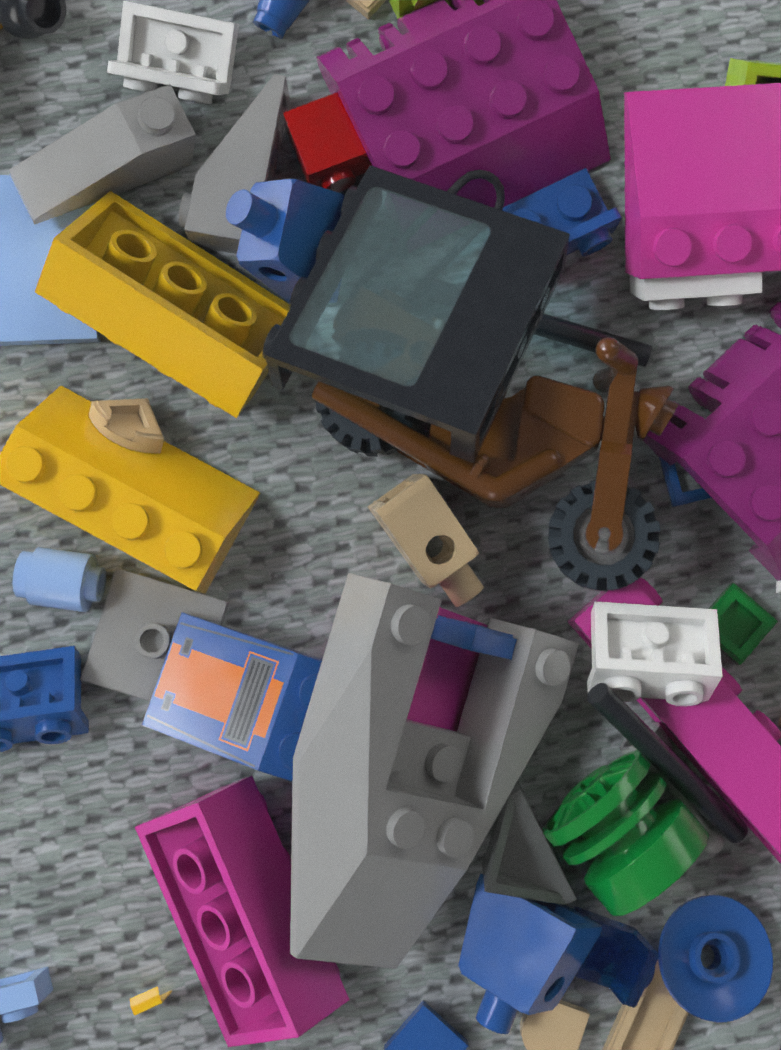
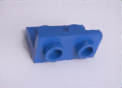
(574, 208)
(41, 697)

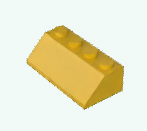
(163, 300)
(149, 505)

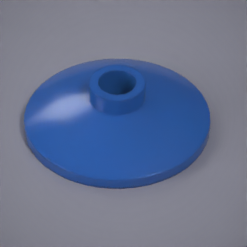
(740, 965)

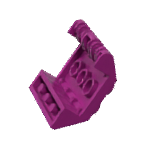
(471, 93)
(739, 444)

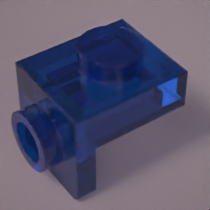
(619, 960)

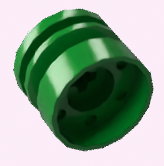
(635, 846)

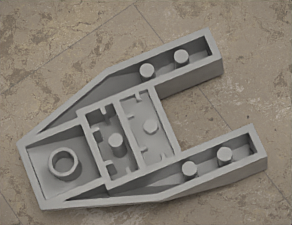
(395, 804)

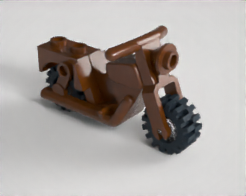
(600, 531)

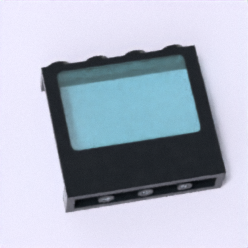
(420, 304)

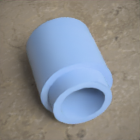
(59, 579)

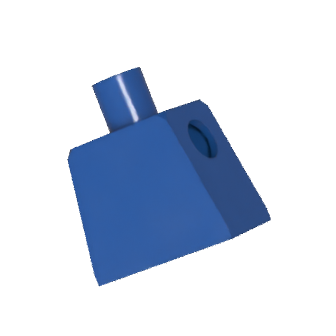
(282, 229)
(522, 954)

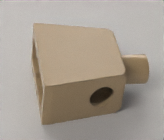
(411, 518)

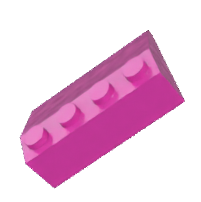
(702, 181)

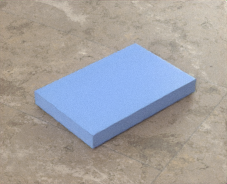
(23, 252)

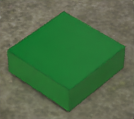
(740, 623)

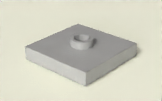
(139, 630)

